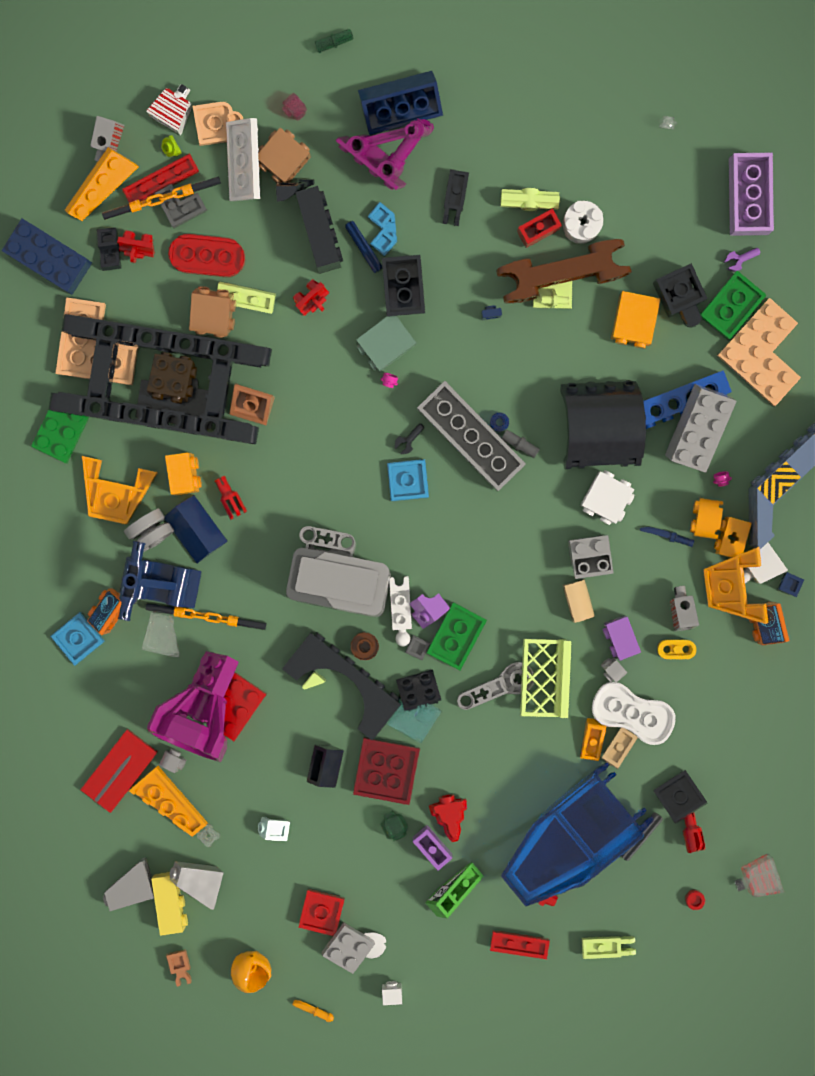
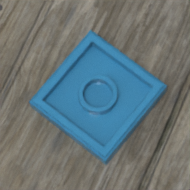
(408, 480)
(77, 638)

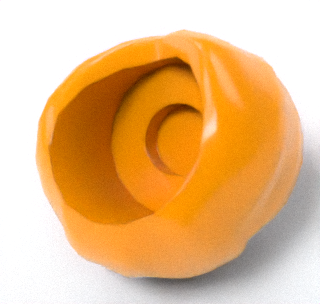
(250, 971)

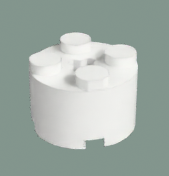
(571, 222)

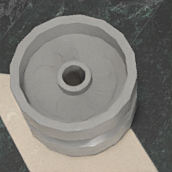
(148, 529)

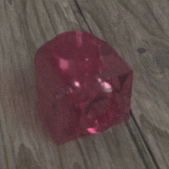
(294, 107)

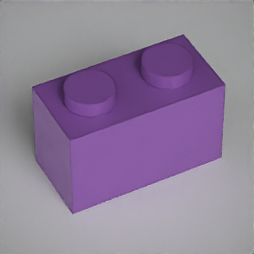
(621, 638)
(432, 847)

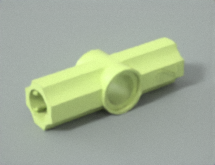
(529, 199)

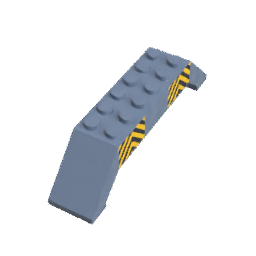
(775, 483)

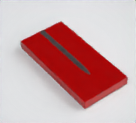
(119, 770)

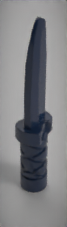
(672, 536)

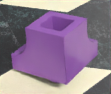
(428, 609)

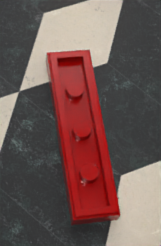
(170, 174)

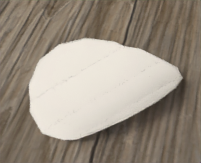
(379, 946)

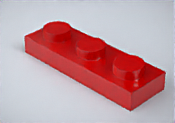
(519, 944)

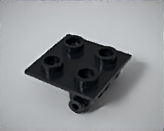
(418, 690)

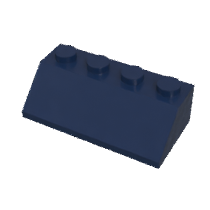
(400, 102)

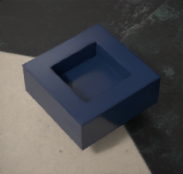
(491, 312)
(790, 584)

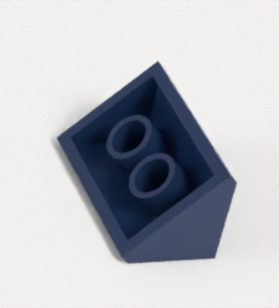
(195, 529)

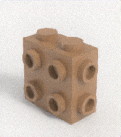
(283, 156)
(212, 312)

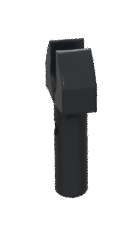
(409, 439)

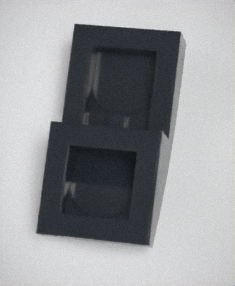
(109, 249)

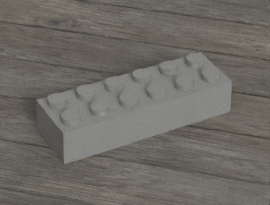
(471, 436)

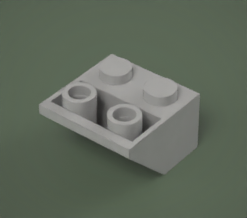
(590, 556)

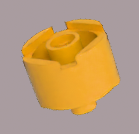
(707, 518)

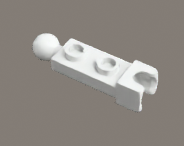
(401, 610)

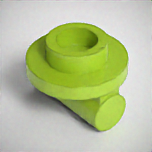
(170, 147)

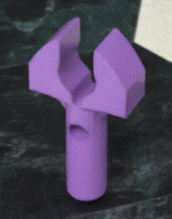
(741, 258)

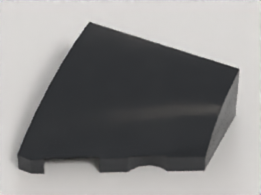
(287, 190)

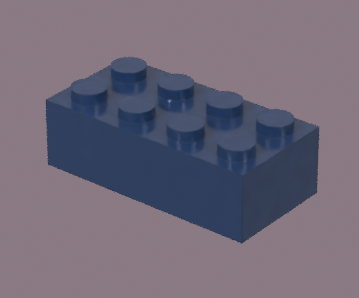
(47, 256)

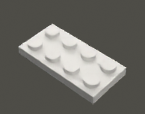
(243, 159)

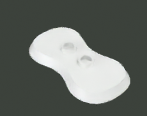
(648, 719)

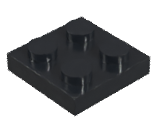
(680, 796)

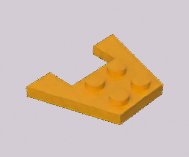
(110, 499)
(727, 586)

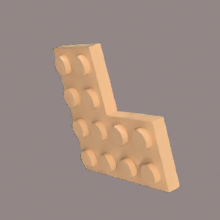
(77, 353)
(752, 353)

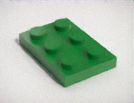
(733, 305)
(59, 434)
(456, 636)

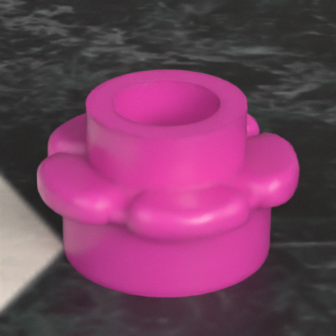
(389, 380)
(722, 478)

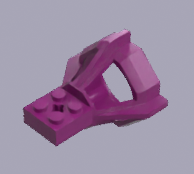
(201, 702)

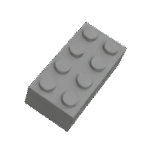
(700, 428)

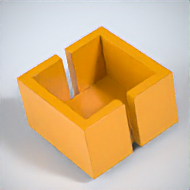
(183, 473)

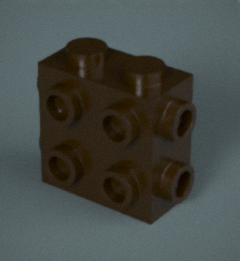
(171, 378)

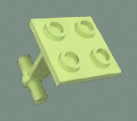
(555, 296)

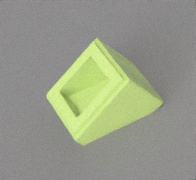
(313, 680)

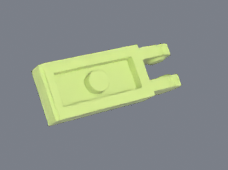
(606, 947)

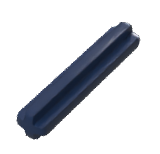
(363, 246)

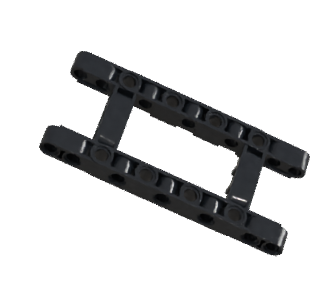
(165, 341)

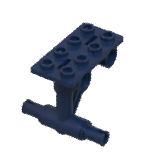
(156, 582)

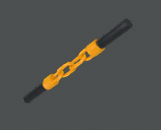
(137, 205)
(231, 620)

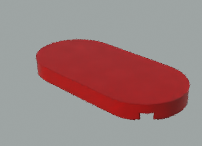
(206, 255)

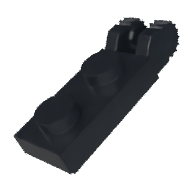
(455, 194)

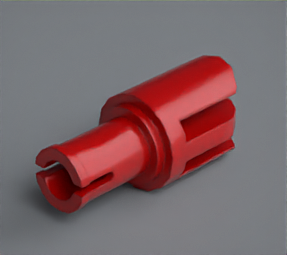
(228, 495)
(693, 835)

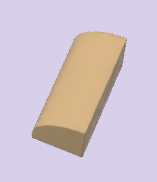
(578, 601)

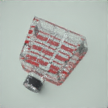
(760, 877)

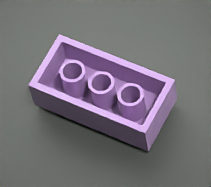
(751, 194)

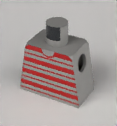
(106, 130)
(687, 618)

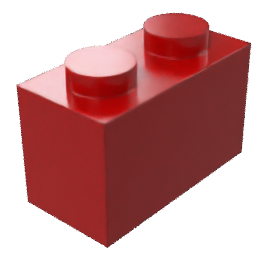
(539, 228)

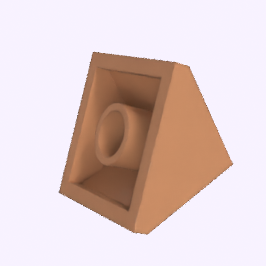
(251, 404)

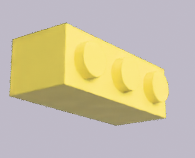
(168, 905)

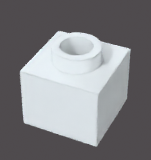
(392, 993)

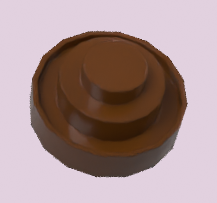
(364, 646)

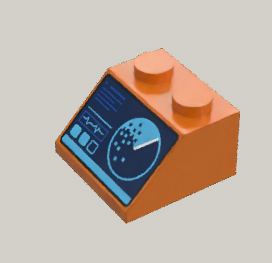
(106, 613)
(774, 630)

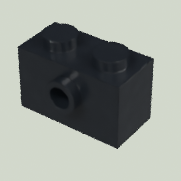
(325, 766)

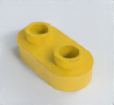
(676, 649)

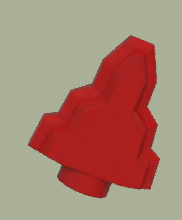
(449, 814)

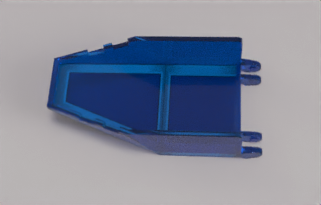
(573, 841)

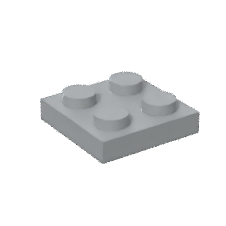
(348, 948)

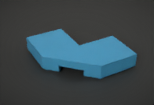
(386, 221)

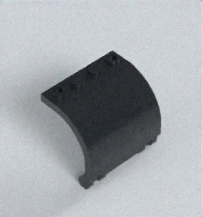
(604, 424)

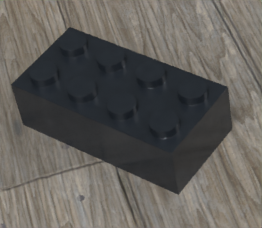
(318, 230)

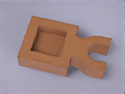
(179, 964)

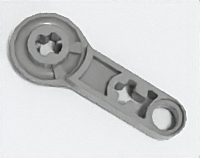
(499, 686)

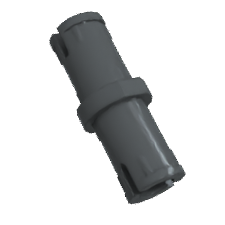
(520, 443)

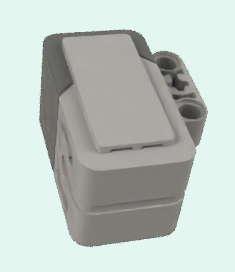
(335, 577)

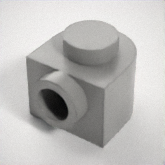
(613, 670)
(172, 760)

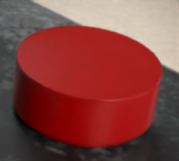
(695, 899)

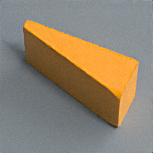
(593, 740)

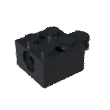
(679, 295)

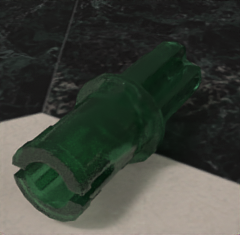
(334, 40)

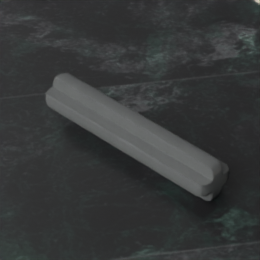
(657, 819)

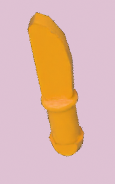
(315, 1011)

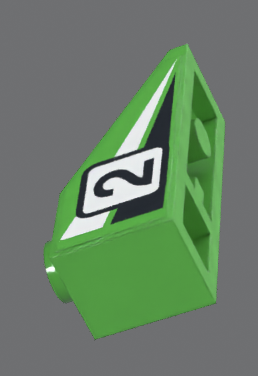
(454, 891)

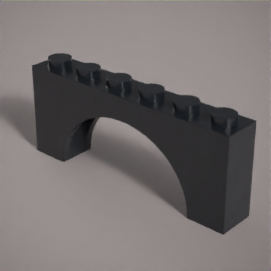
(317, 654)

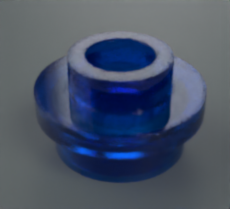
(504, 417)

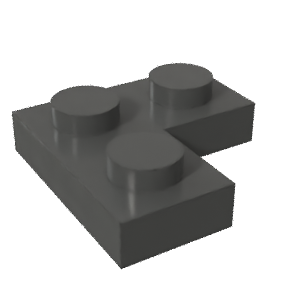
(181, 211)

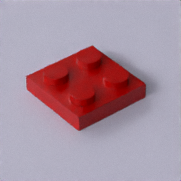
(321, 912)

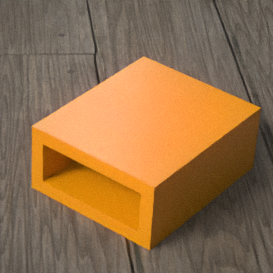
(635, 319)

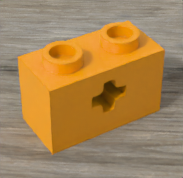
(736, 528)

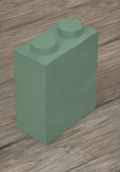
(385, 343)

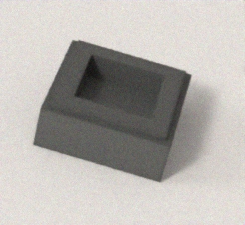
(417, 647)

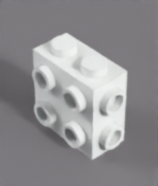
(607, 498)

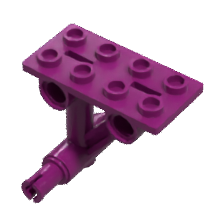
(377, 159)

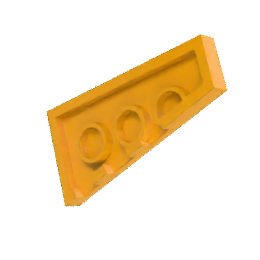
(103, 179)
(169, 801)

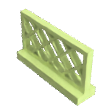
(561, 675)

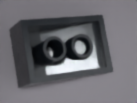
(403, 285)

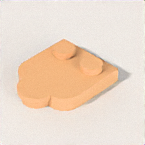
(212, 120)

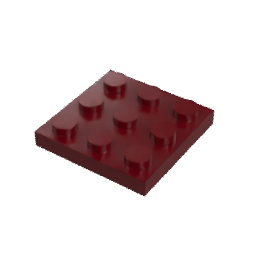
(386, 771)

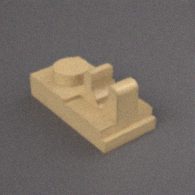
(619, 747)

